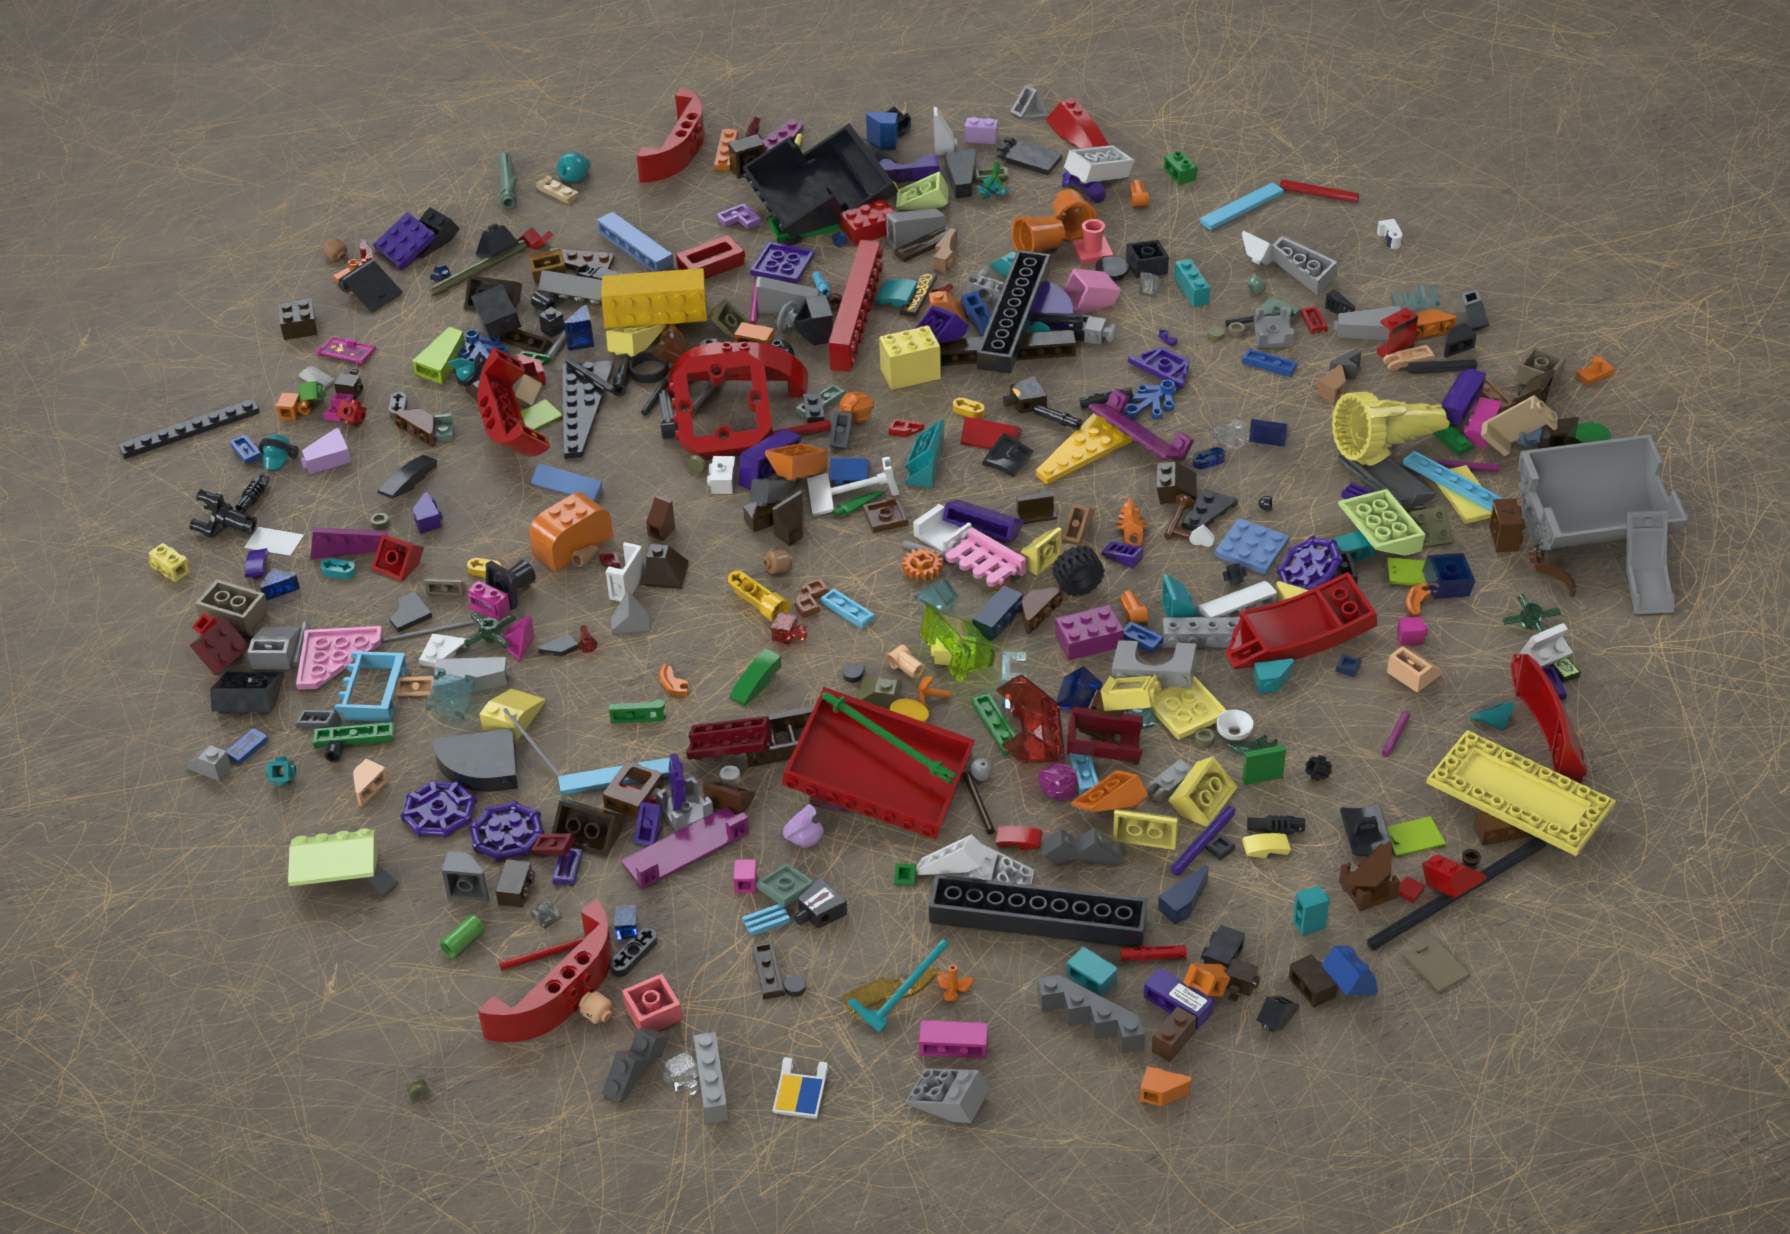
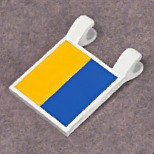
(798, 1093)

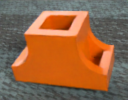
(1207, 978)

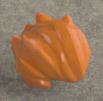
(858, 404)

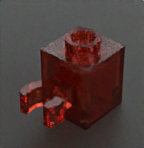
(786, 627)

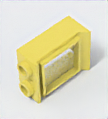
(1130, 692)

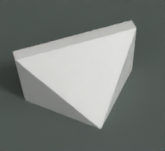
(313, 374)

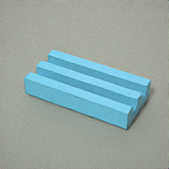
(764, 916)

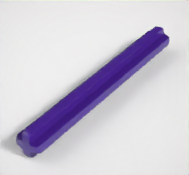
(1200, 842)

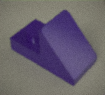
(648, 824)

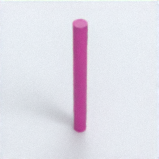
(754, 308)

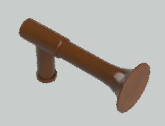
(1184, 501)

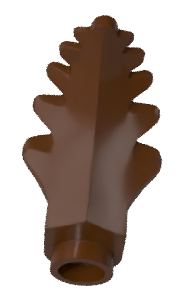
(1536, 555)

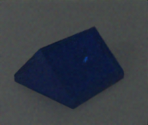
(579, 330)
(1268, 432)
(1078, 689)

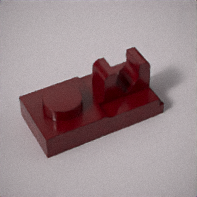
(753, 127)

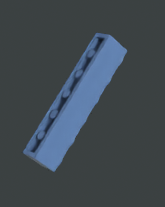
(635, 243)

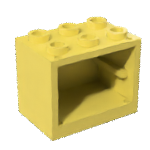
(910, 357)

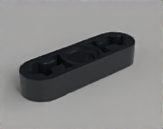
(632, 960)

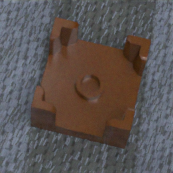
(1367, 899)

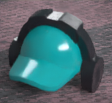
(467, 371)
(276, 450)

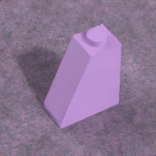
(326, 453)

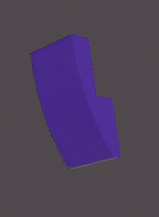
(255, 563)

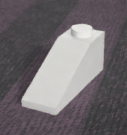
(943, 135)

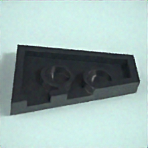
(1207, 508)

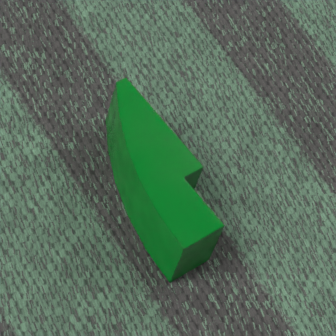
(756, 677)

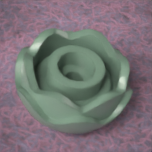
(1256, 284)

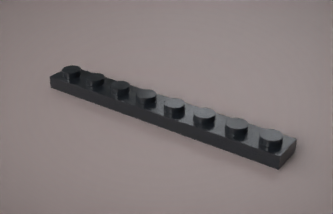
(188, 428)

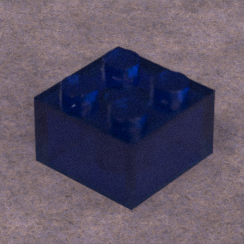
(1448, 575)

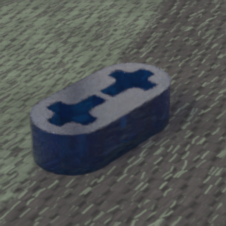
(1209, 458)

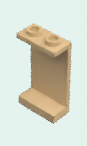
(1523, 417)

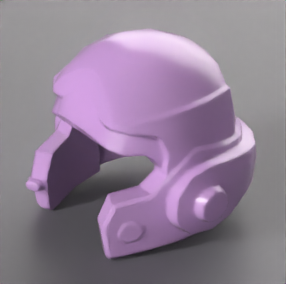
(802, 830)

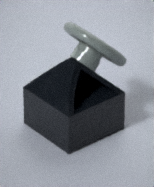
(812, 321)

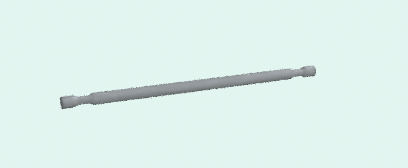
(429, 630)
(532, 742)

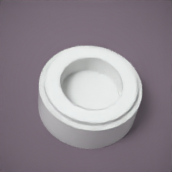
(730, 775)

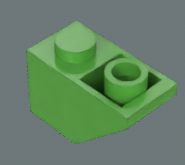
(312, 392)

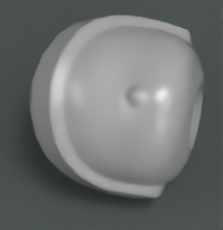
(981, 769)

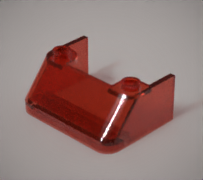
(1040, 722)

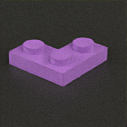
(741, 214)

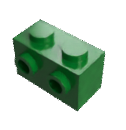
(1180, 167)

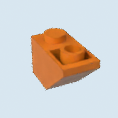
(1163, 1087)

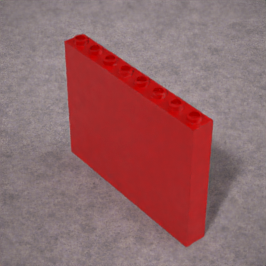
(868, 774)

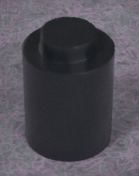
(542, 301)

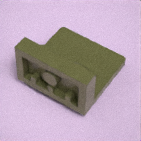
(1434, 524)

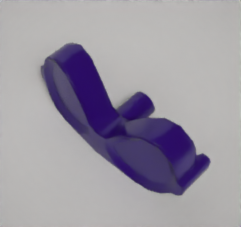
(1163, 335)

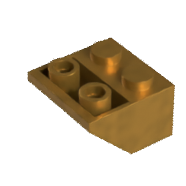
(547, 261)

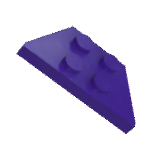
(1163, 365)

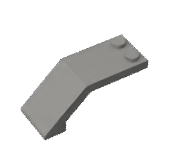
(1648, 562)

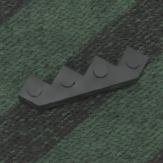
(1085, 1006)

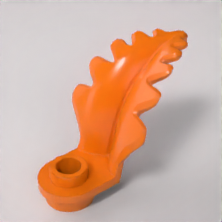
(1131, 523)

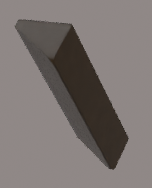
(527, 341)

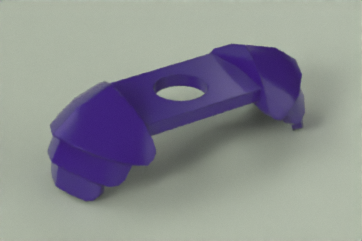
(1094, 189)

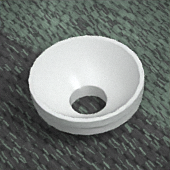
(1235, 720)

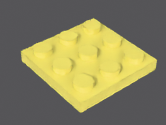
(1187, 709)

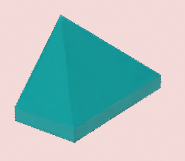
(1495, 716)

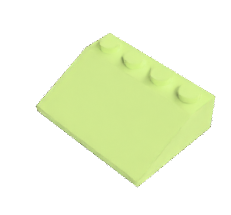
(1384, 523)
(332, 857)

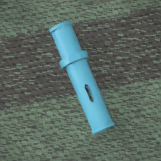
(821, 284)

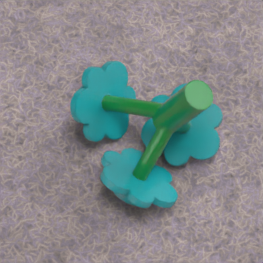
(993, 183)

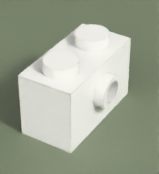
(722, 475)

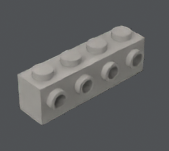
(571, 286)
(1202, 631)

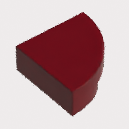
(610, 560)

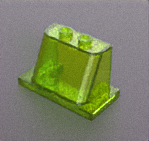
(961, 638)

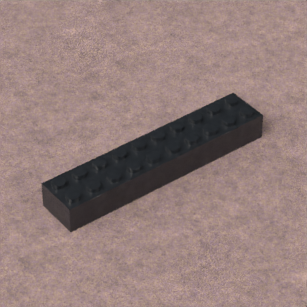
(1013, 312)
(1038, 910)

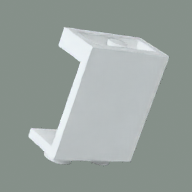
(939, 533)
(627, 579)

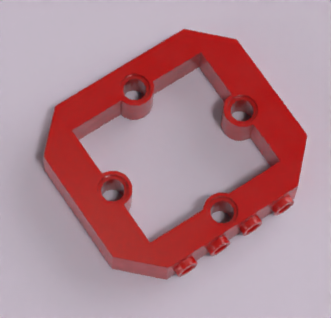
(704, 368)

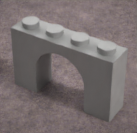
(1175, 673)

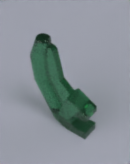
(1260, 743)

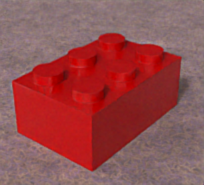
(866, 221)

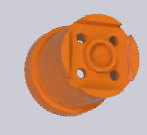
(1067, 202)
(1037, 233)

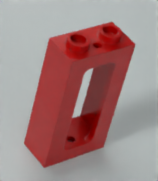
(715, 265)

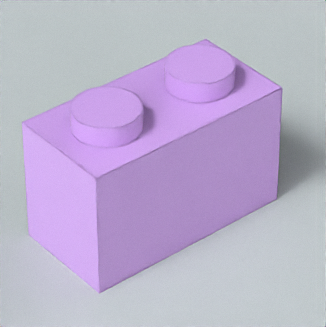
(981, 130)

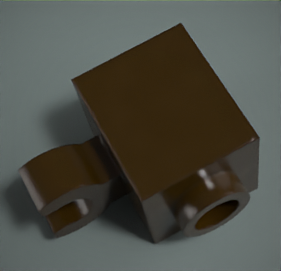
(349, 383)
(1242, 979)

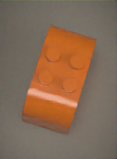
(568, 527)

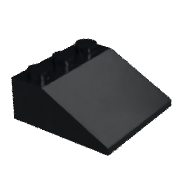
(246, 692)

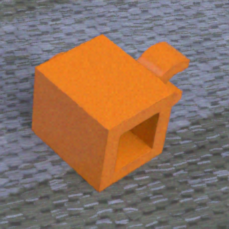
(289, 406)

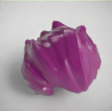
(1058, 782)

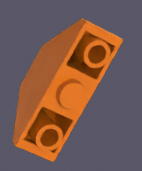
(1434, 322)

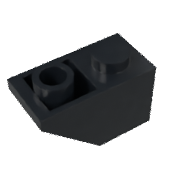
(1475, 309)

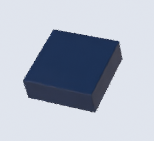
(1348, 665)

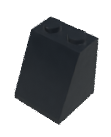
(496, 311)

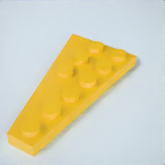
(1084, 446)

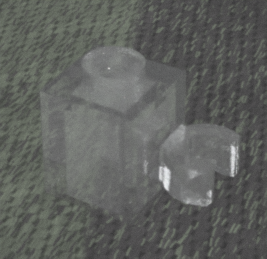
(682, 1072)

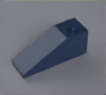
(1181, 899)

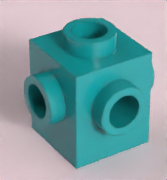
(274, 774)

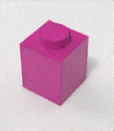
(1411, 631)
(745, 876)

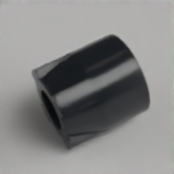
(334, 751)

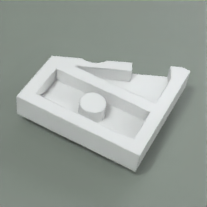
(440, 648)

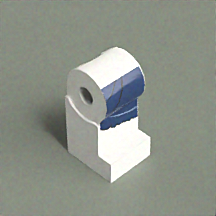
(1391, 233)

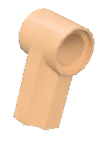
(902, 659)

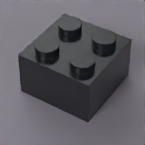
(1147, 258)

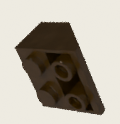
(1562, 436)

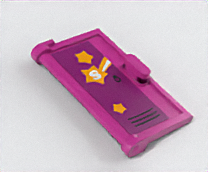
(346, 350)

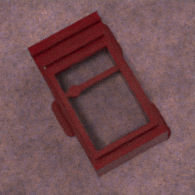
(1127, 727)

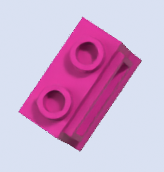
(488, 601)

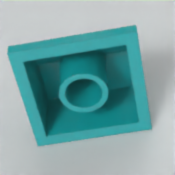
(1176, 599)

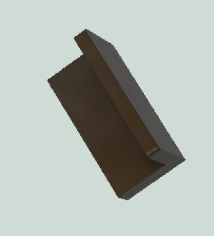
(1036, 507)

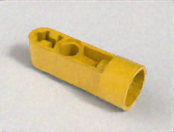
(764, 600)

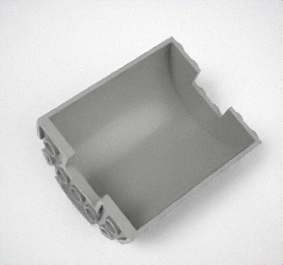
(1588, 488)

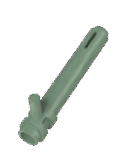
(508, 181)

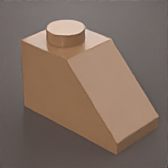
(1078, 523)

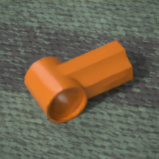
(1139, 196)
(1133, 609)

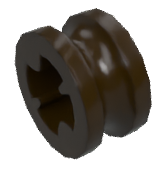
(1471, 853)

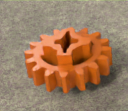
(922, 564)

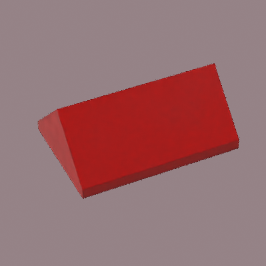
(986, 433)

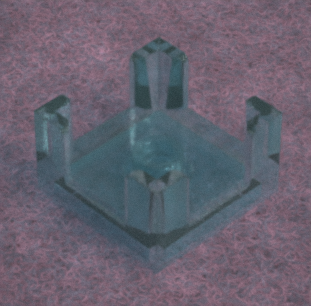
(1417, 301)
(1006, 675)
(450, 694)

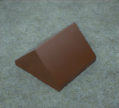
(727, 795)

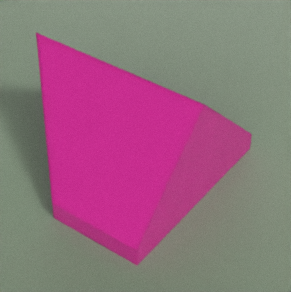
(520, 637)

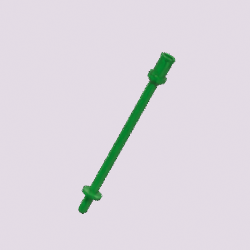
(936, 768)

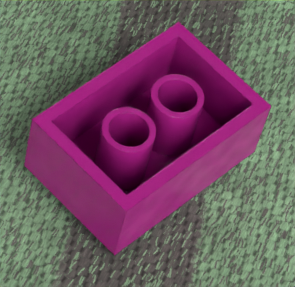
(1088, 632)

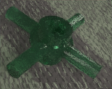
(1531, 615)
(489, 630)

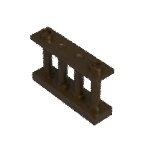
(780, 722)

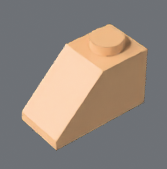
(368, 780)

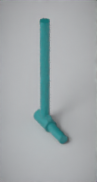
(877, 1018)

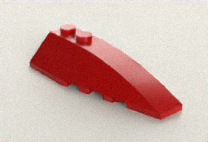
(1076, 125)

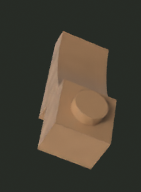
(944, 255)

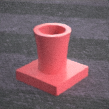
(1094, 244)

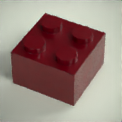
(219, 645)

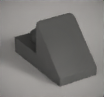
(1349, 362)
(841, 430)

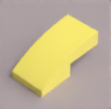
(1263, 844)

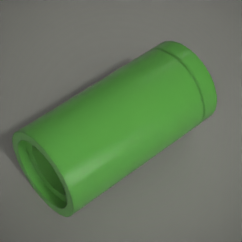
(462, 936)

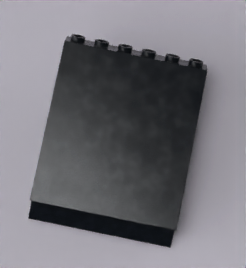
(817, 185)

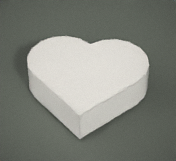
(1202, 536)

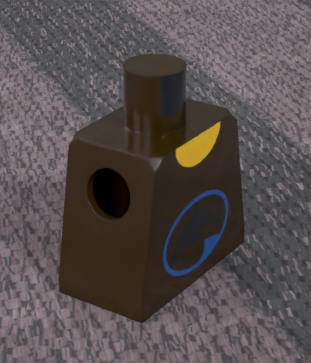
(1026, 395)

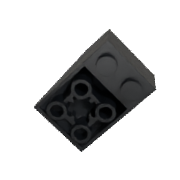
(441, 226)

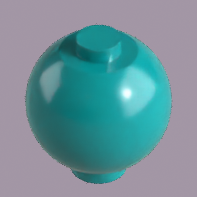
(573, 167)

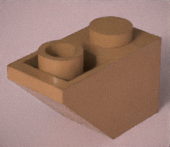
(1332, 384)

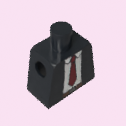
(820, 905)

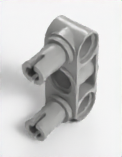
(987, 288)

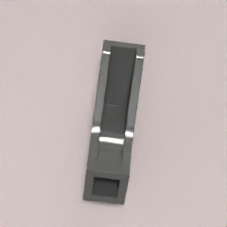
(1089, 846)
(631, 1063)

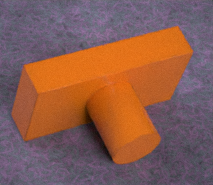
(1597, 371)

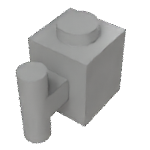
(1096, 330)

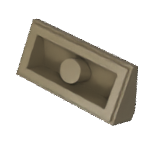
(445, 587)

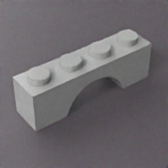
(710, 1078)

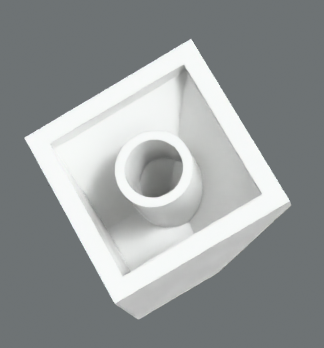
(1257, 249)

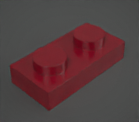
(553, 844)

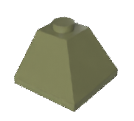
(727, 318)
(879, 691)

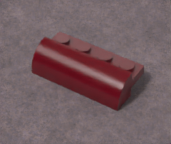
(729, 738)

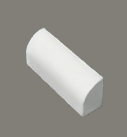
(1233, 603)

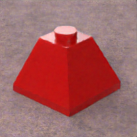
(396, 557)

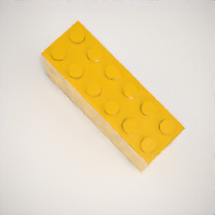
(653, 298)

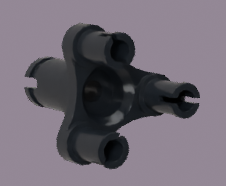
(221, 517)

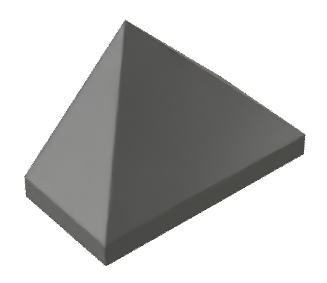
(381, 881)

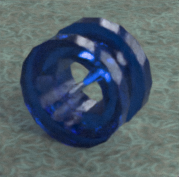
(839, 239)

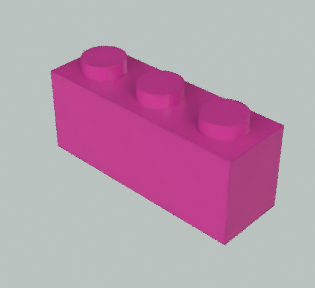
(1481, 412)
(953, 1039)

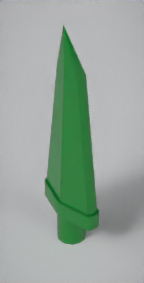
(852, 505)

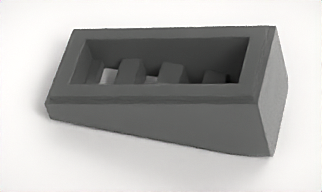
(318, 719)

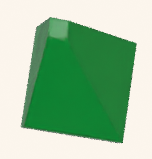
(905, 874)

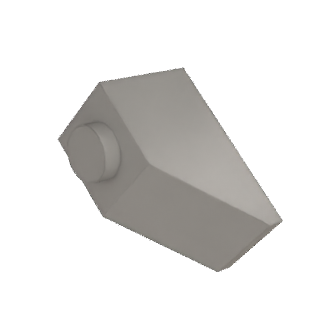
(210, 762)

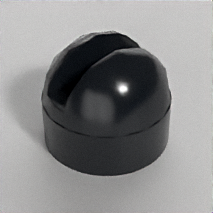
(1265, 503)

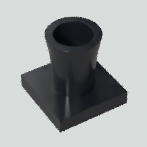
(511, 579)

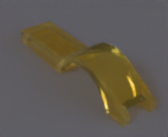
(883, 989)

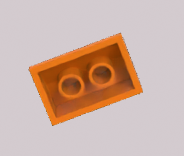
(797, 460)

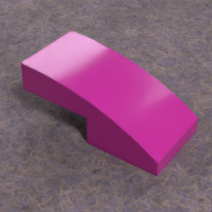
(330, 413)

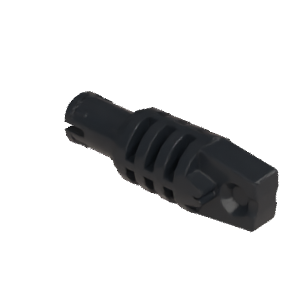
(253, 492)
(1277, 824)

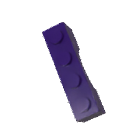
(916, 171)

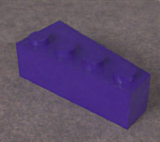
(754, 461)

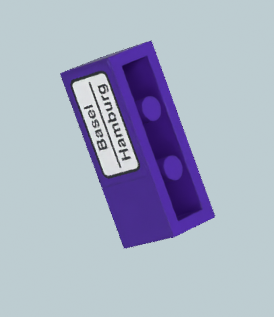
(1169, 992)

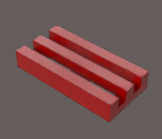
(1309, 318)

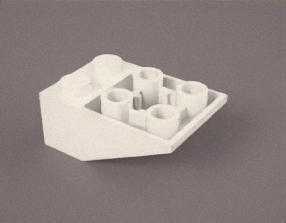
(1002, 869)

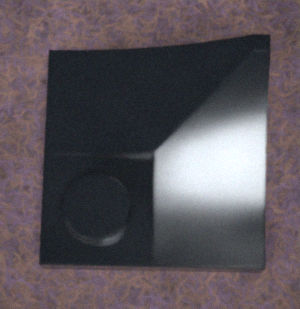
(1008, 455)

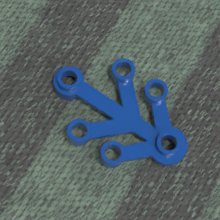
(473, 337)
(1166, 388)

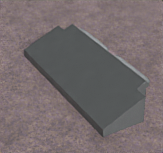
(1391, 476)

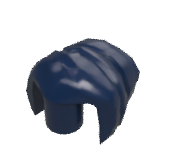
(440, 273)

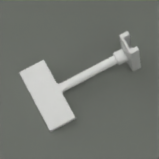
(822, 493)

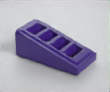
(1128, 555)

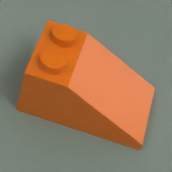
(1114, 792)

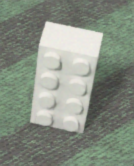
(1098, 164)

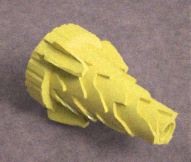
(1370, 426)

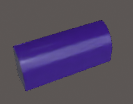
(1463, 395)
(983, 520)

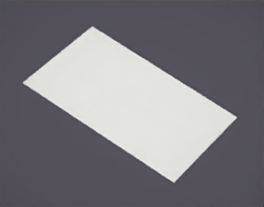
(274, 540)

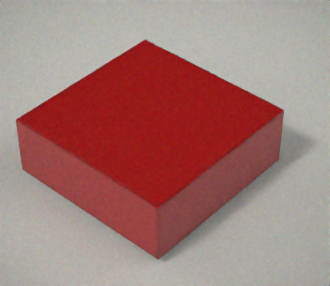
(1410, 889)

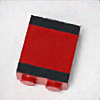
(1402, 332)

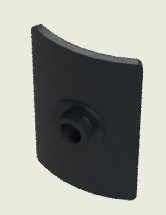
(1365, 829)

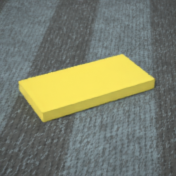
(1465, 508)

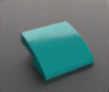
(896, 291)

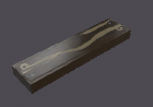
(920, 245)

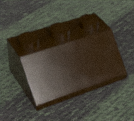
(478, 284)
(1536, 386)
(592, 827)

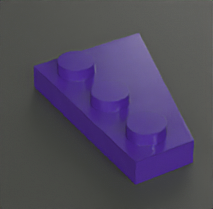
(676, 781)

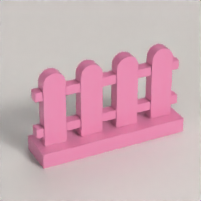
(994, 553)

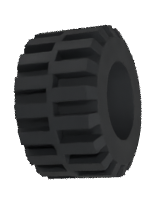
(1078, 570)

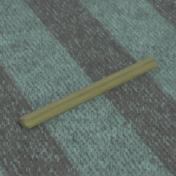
(476, 268)

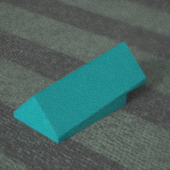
(925, 456)

